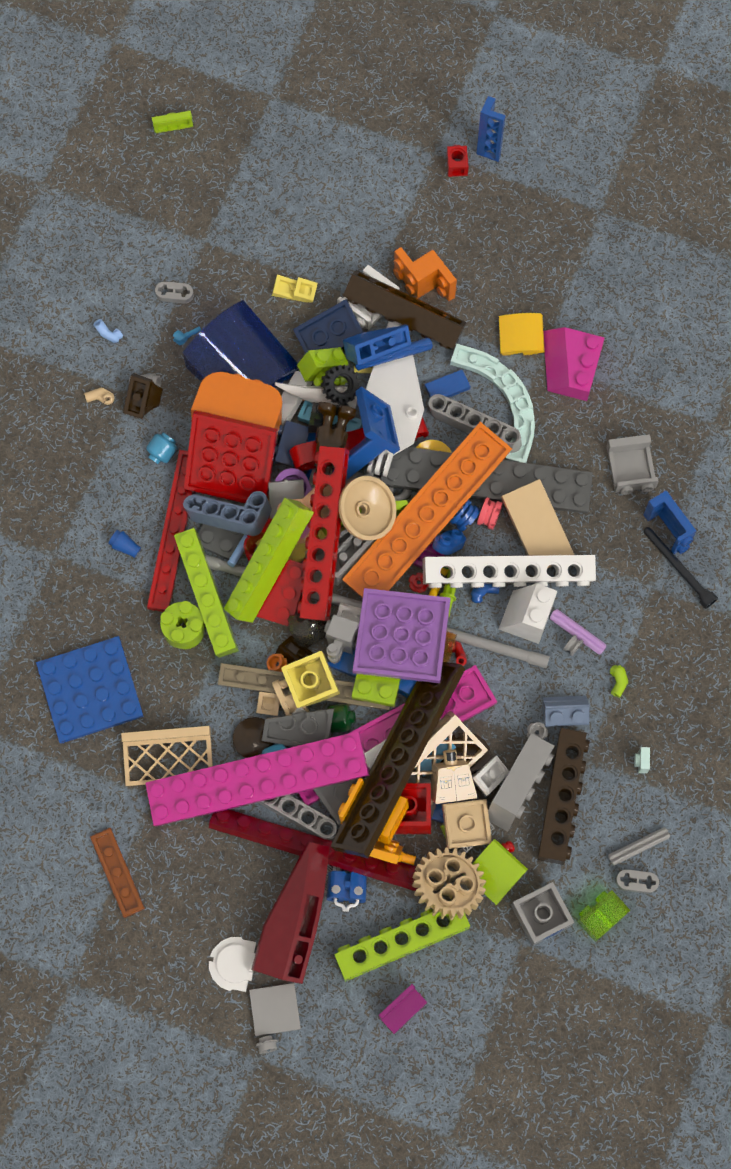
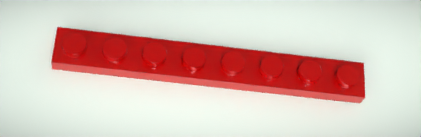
(168, 553)

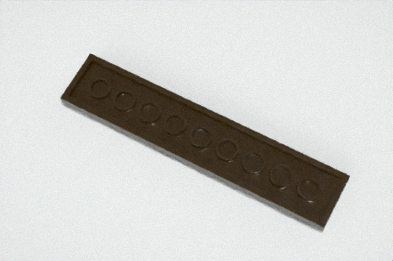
(396, 763)

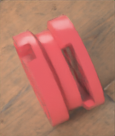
(489, 513)

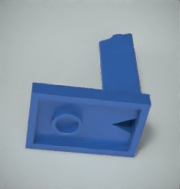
(377, 428)

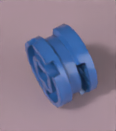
(465, 516)

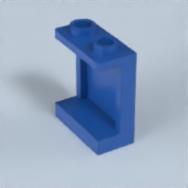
(673, 518)

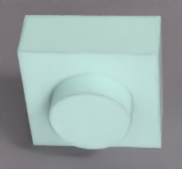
(642, 760)

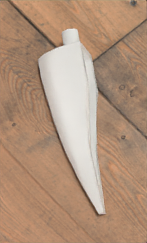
(313, 393)

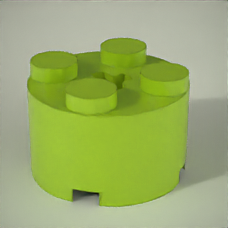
(181, 613)

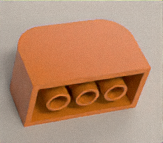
(239, 399)

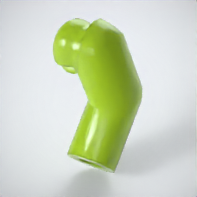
(621, 680)

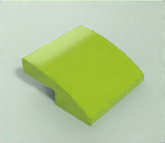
(500, 870)

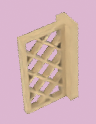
(441, 732)
(162, 737)

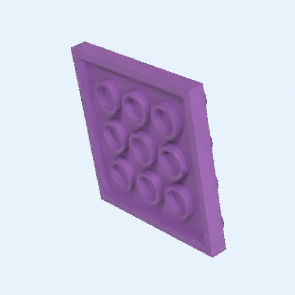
(401, 635)

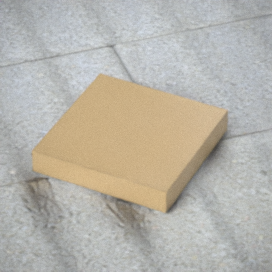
(466, 823)

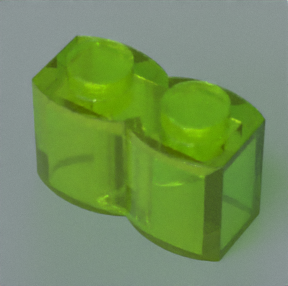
(603, 915)

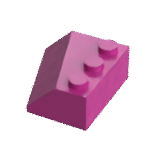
(571, 361)

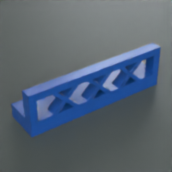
(485, 131)

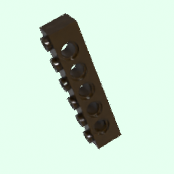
(567, 740)

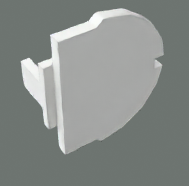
(233, 963)

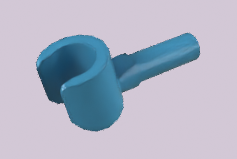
(180, 338)

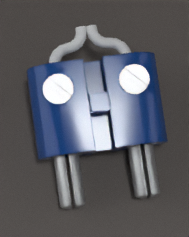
(346, 887)

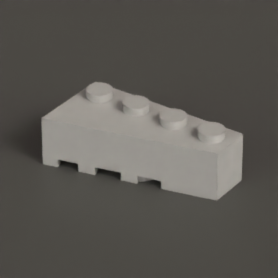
(519, 782)

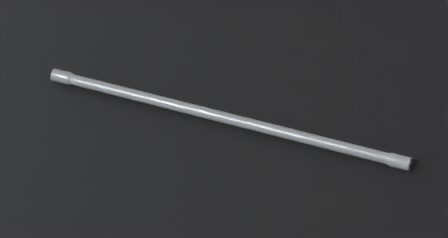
(529, 656)

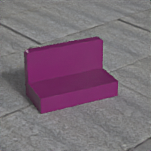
(402, 1009)

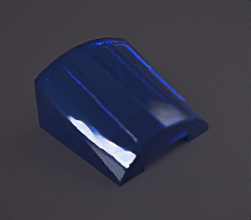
(239, 345)

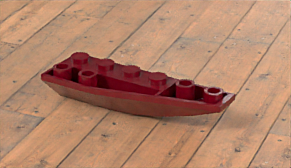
(294, 919)

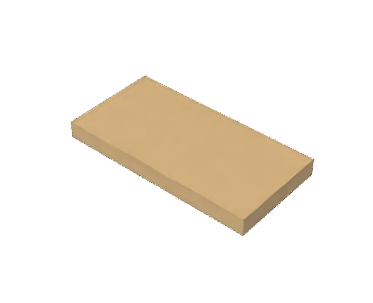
(536, 521)

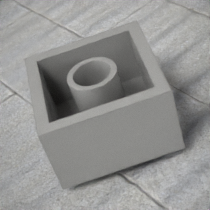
(542, 914)

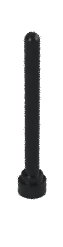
(705, 596)

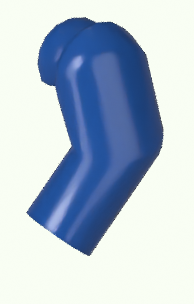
(478, 593)

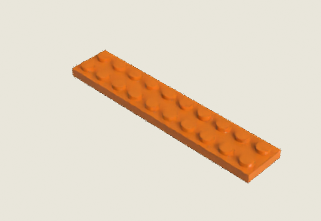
(429, 511)

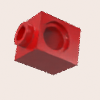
(457, 168)

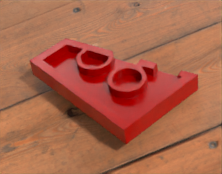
(284, 595)

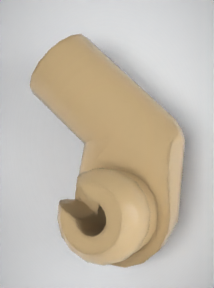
(100, 394)

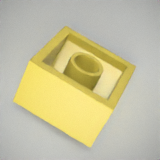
(310, 680)

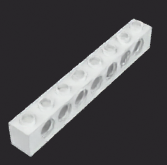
(583, 563)

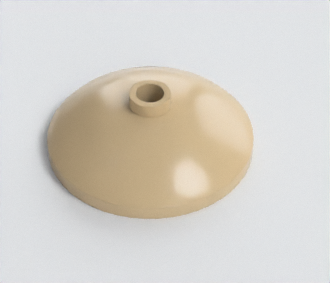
(376, 504)

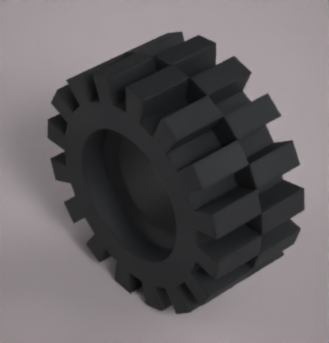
(328, 384)

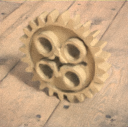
(461, 900)

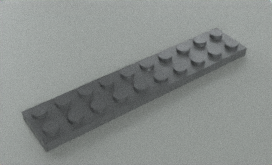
(565, 488)

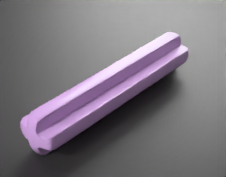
(575, 629)

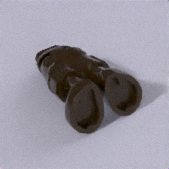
(333, 437)

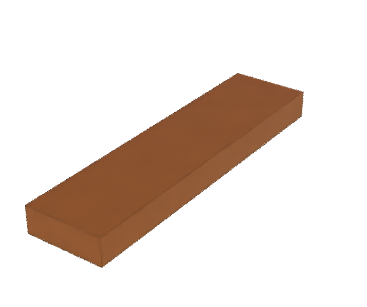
(117, 873)

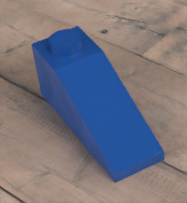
(376, 343)

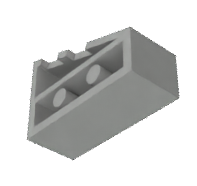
(349, 552)

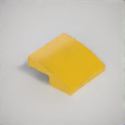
(521, 333)

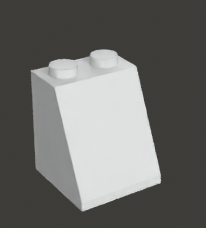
(528, 612)

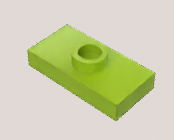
(172, 121)

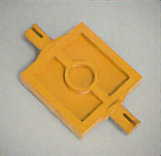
(391, 853)

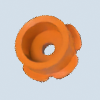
(276, 658)

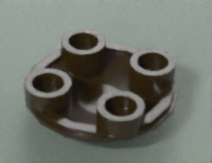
(248, 737)

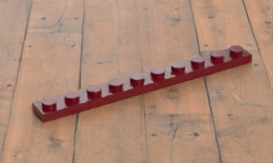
(295, 842)

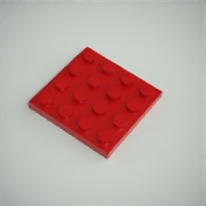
(229, 457)

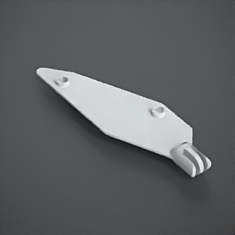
(399, 387)

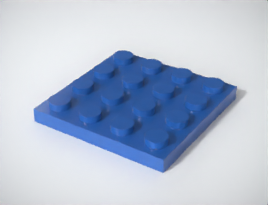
(89, 689)

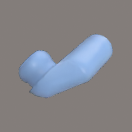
(106, 333)

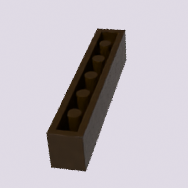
(404, 309)

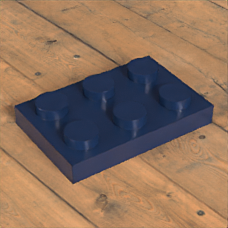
(329, 328)

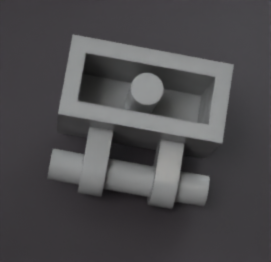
(341, 637)

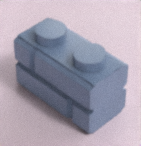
(565, 711)

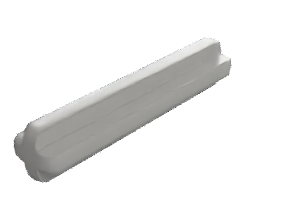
(638, 846)

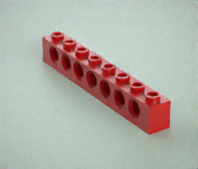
(332, 523)

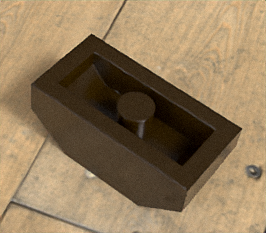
(141, 396)

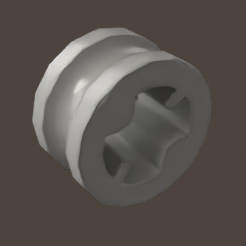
(573, 645)

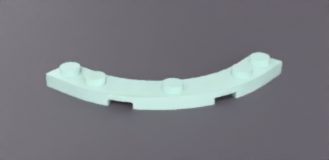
(510, 386)

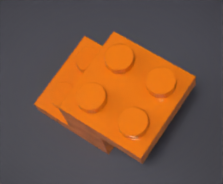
(424, 274)

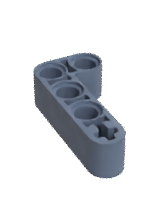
(228, 515)

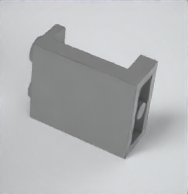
(631, 464)

